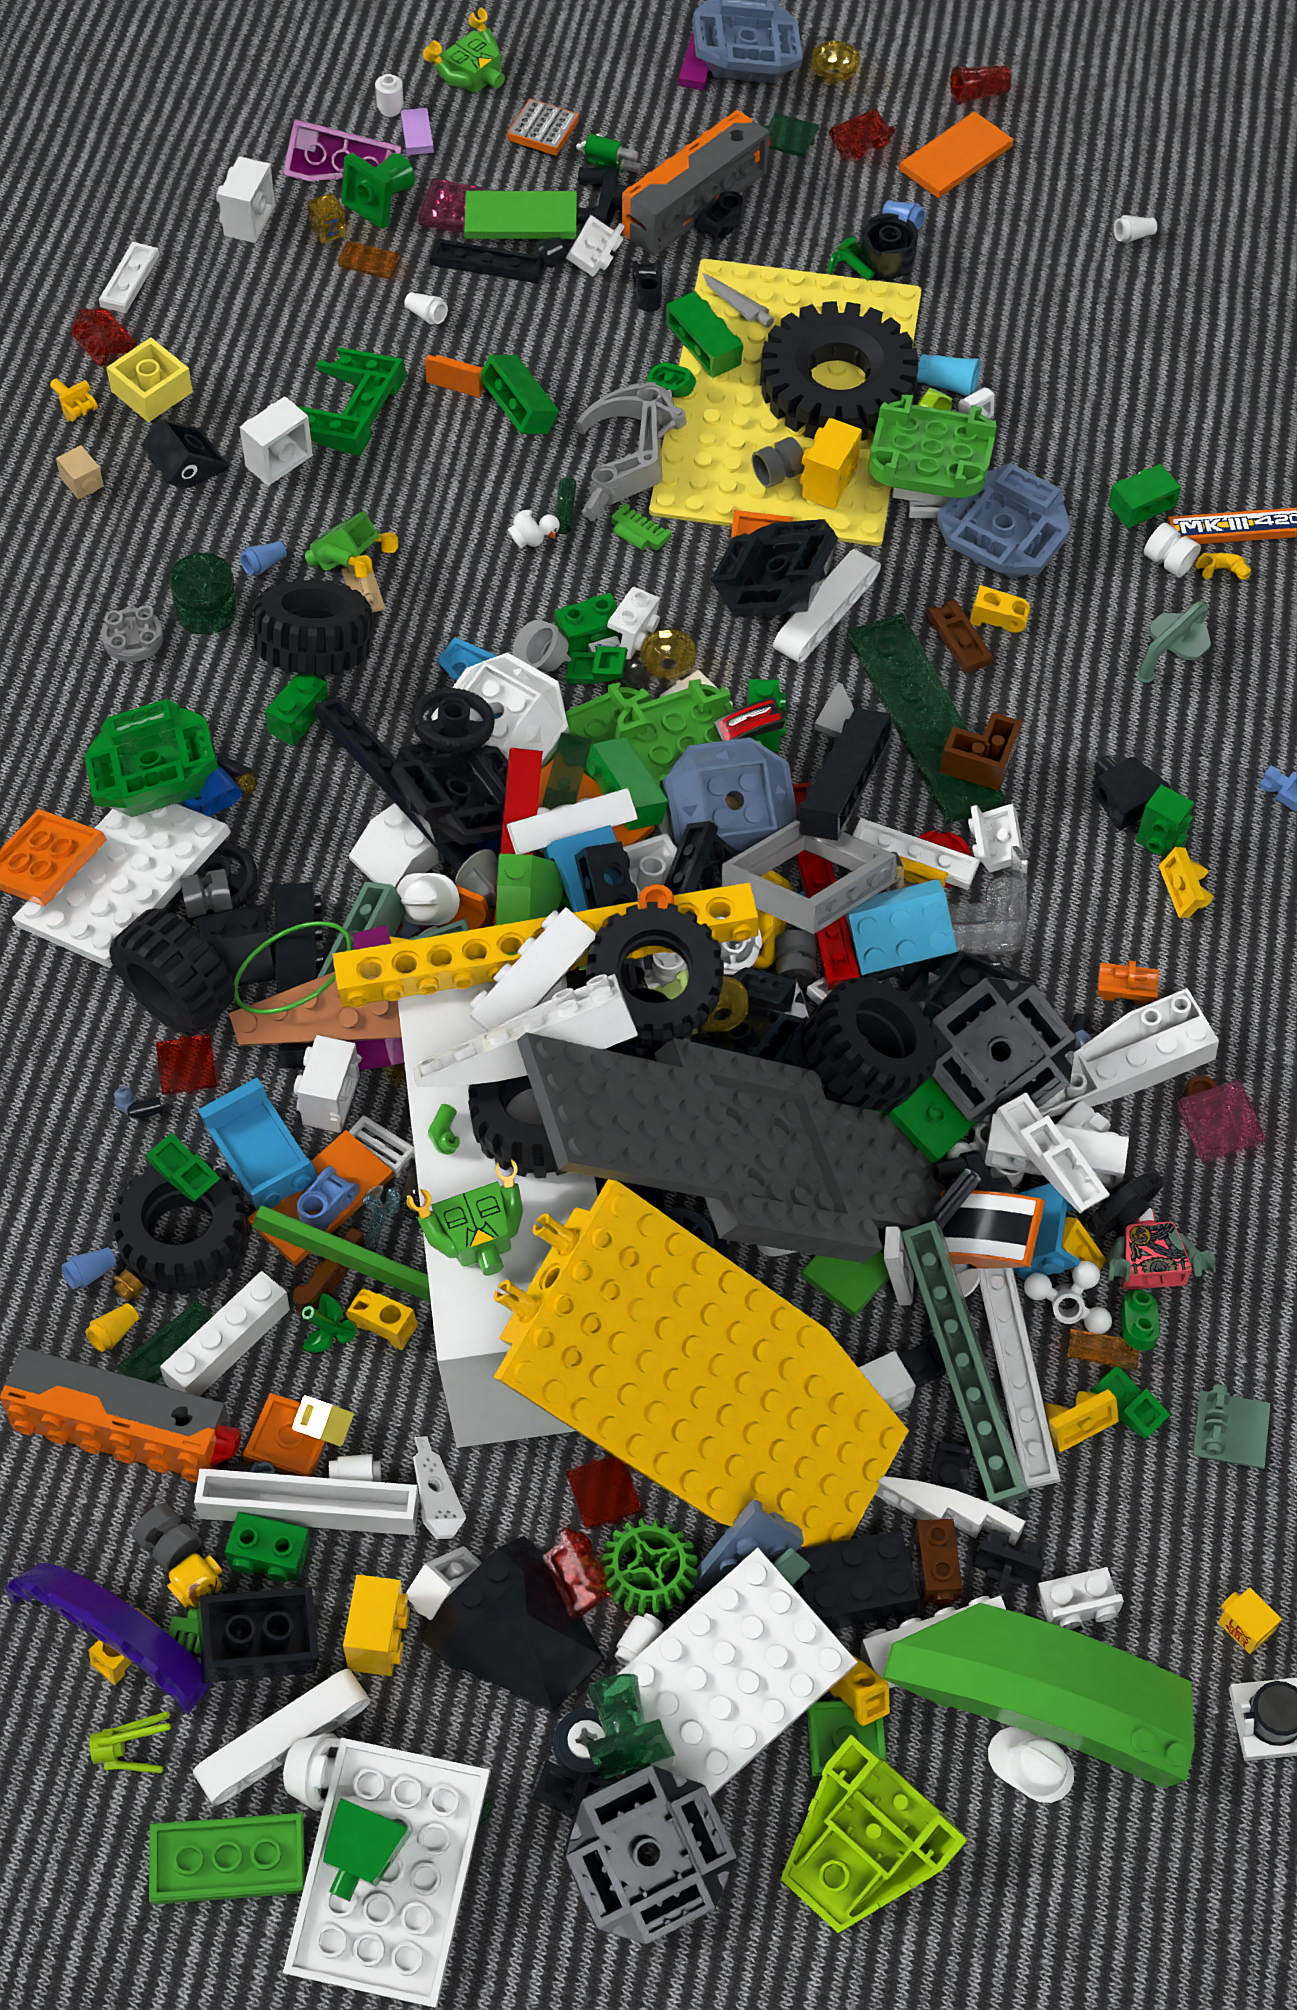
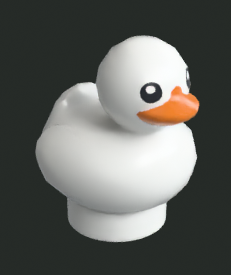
(527, 532)

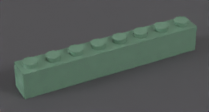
(965, 1364)

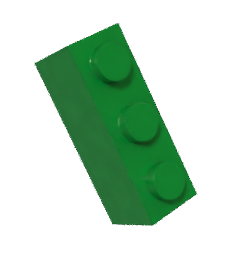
(704, 334)
(519, 394)
(618, 767)

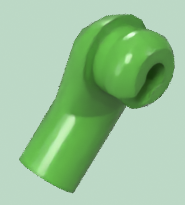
(440, 1131)

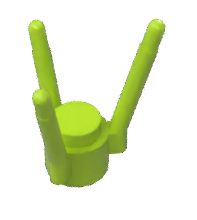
(110, 1744)

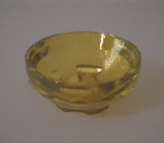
(835, 56)
(668, 645)
(733, 997)

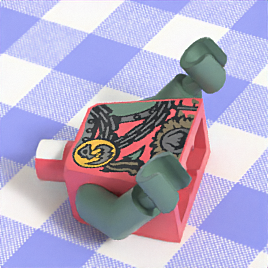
(1155, 1255)

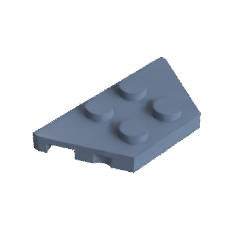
(749, 1531)

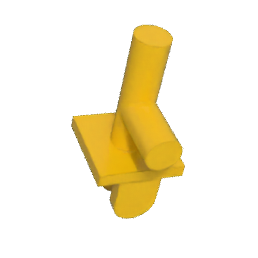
(74, 400)

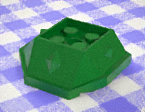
(150, 758)

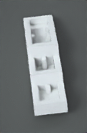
(1052, 1154)
(935, 1502)

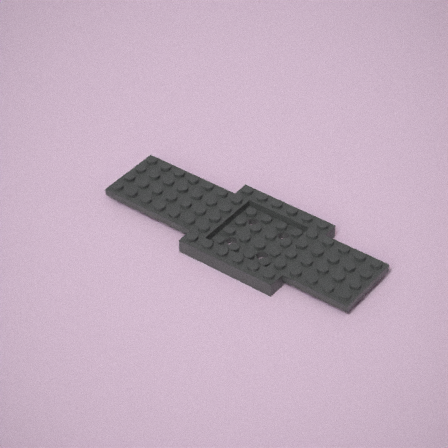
(741, 1133)

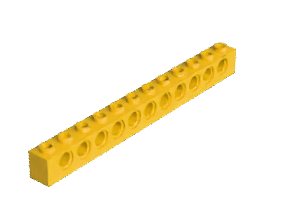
(495, 942)

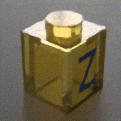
(327, 218)

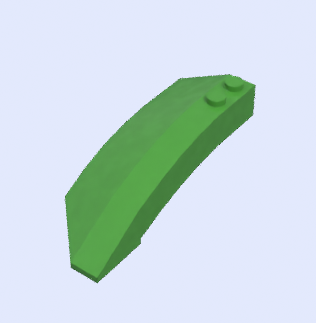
(1053, 1687)

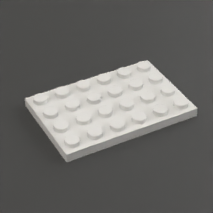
(127, 876)
(736, 1672)
(401, 1932)

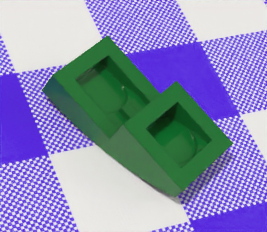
(597, 666)
(182, 1168)
(1135, 1407)

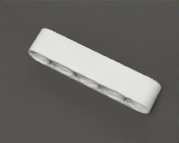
(830, 604)
(269, 1742)

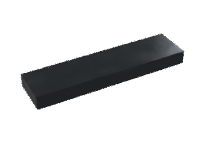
(487, 261)

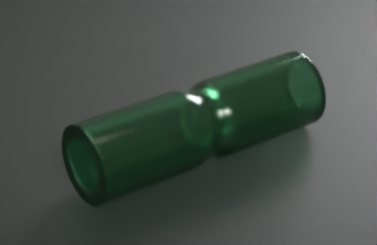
(565, 504)

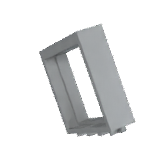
(871, 873)

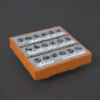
(543, 127)

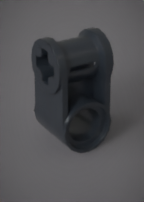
(721, 216)
(648, 285)

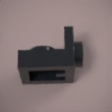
(924, 1361)
(951, 1465)

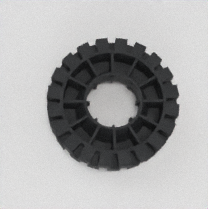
(816, 338)

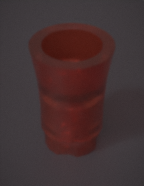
(979, 82)

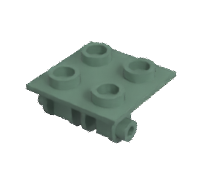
(1231, 1428)

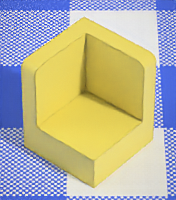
(322, 1420)

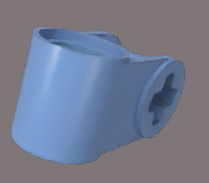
(327, 1194)

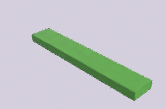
(342, 1252)

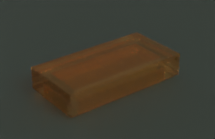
(369, 260)
(1101, 1349)

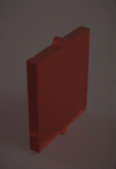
(186, 1064)
(603, 1491)

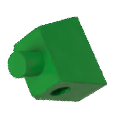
(361, 1847)

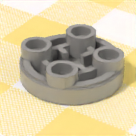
(132, 634)

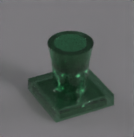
(628, 1737)

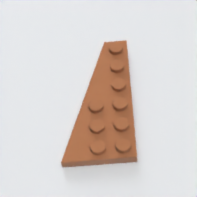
(316, 1017)

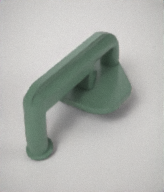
(1178, 632)

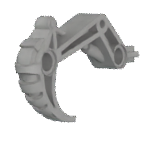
(644, 467)

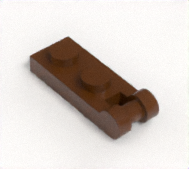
(959, 636)
(324, 1277)

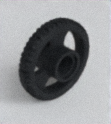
(453, 722)
(243, 883)
(1125, 1203)

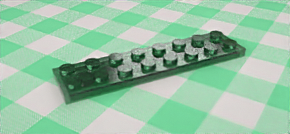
(918, 710)

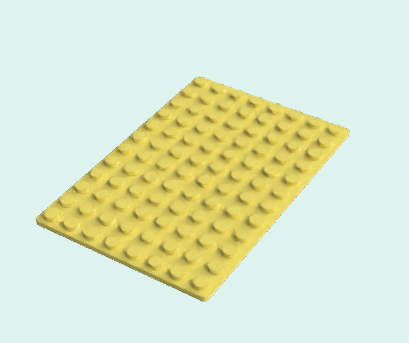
(710, 458)

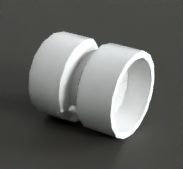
(1174, 551)

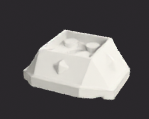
(528, 699)

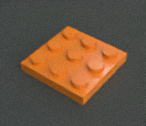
(46, 856)

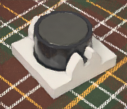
(1268, 1716)

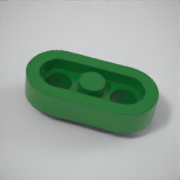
(673, 378)
(1140, 1320)

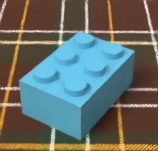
(901, 927)

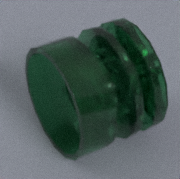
(203, 593)

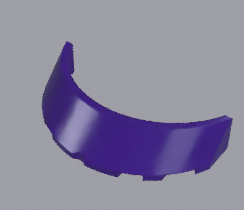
(115, 1625)

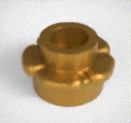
(128, 1286)

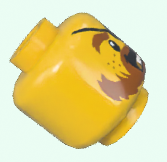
(195, 1578)

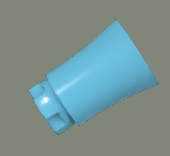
(950, 373)

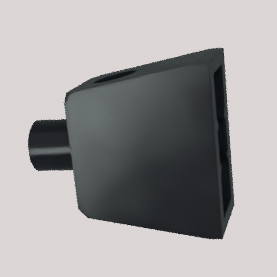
(1125, 789)

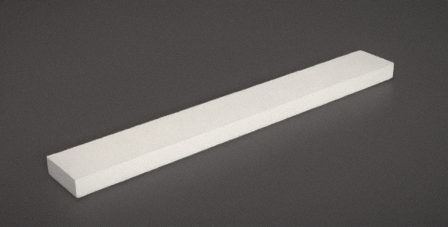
(1019, 1377)

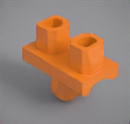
(1128, 983)

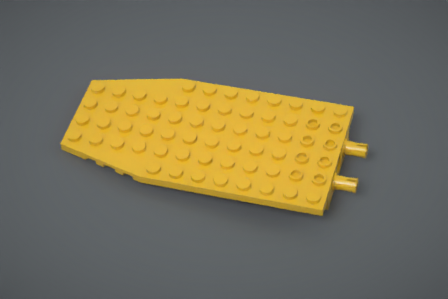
(695, 1372)

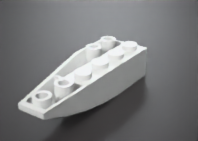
(585, 1016)
(1138, 1053)

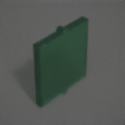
(791, 135)

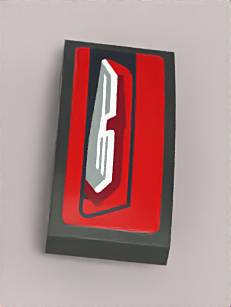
(750, 720)

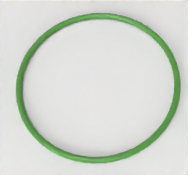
(269, 941)

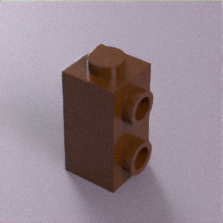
(938, 1561)

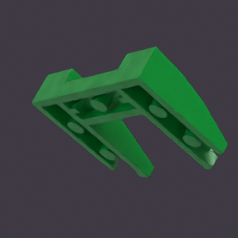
(376, 379)

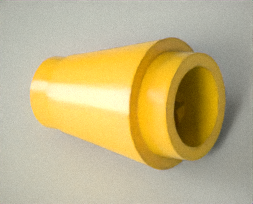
(111, 1327)

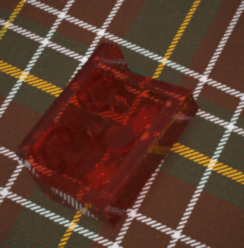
(860, 134)
(100, 334)
(576, 1573)

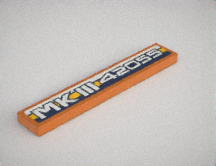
(1237, 525)

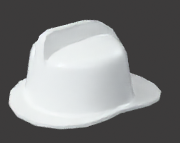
(428, 898)
(1031, 1764)

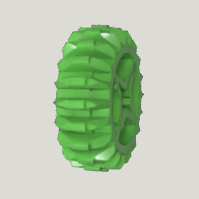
(673, 1551)

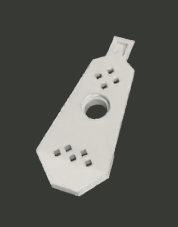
(440, 1509)

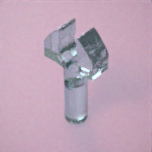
(379, 1211)

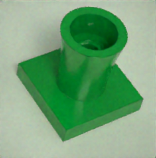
(370, 188)

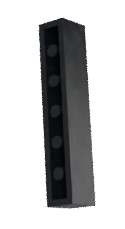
(844, 774)
(296, 952)

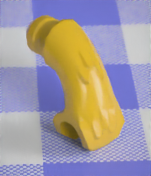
(1228, 561)

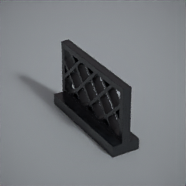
(693, 858)

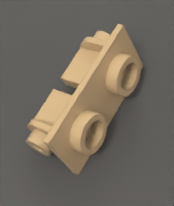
(367, 586)

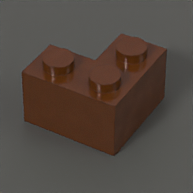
(982, 757)

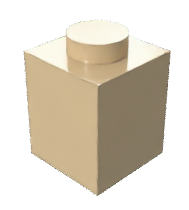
(79, 472)

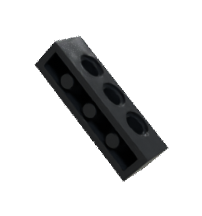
(614, 861)

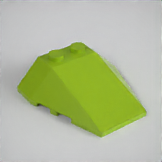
(866, 1839)

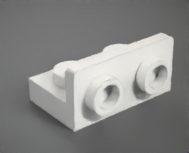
(1079, 1598)

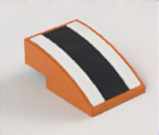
(994, 1230)

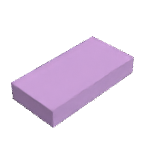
(416, 131)

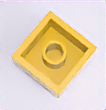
(830, 462)
(375, 1625)

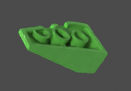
(526, 888)

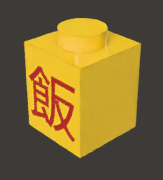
(1248, 1619)

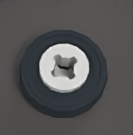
(569, 1732)

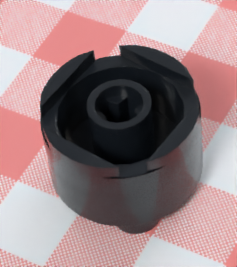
(889, 246)

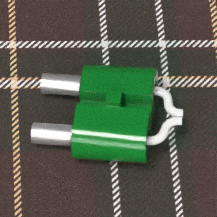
(609, 152)

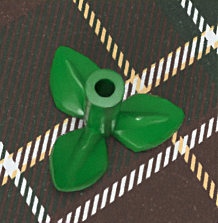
(847, 252)
(327, 1320)

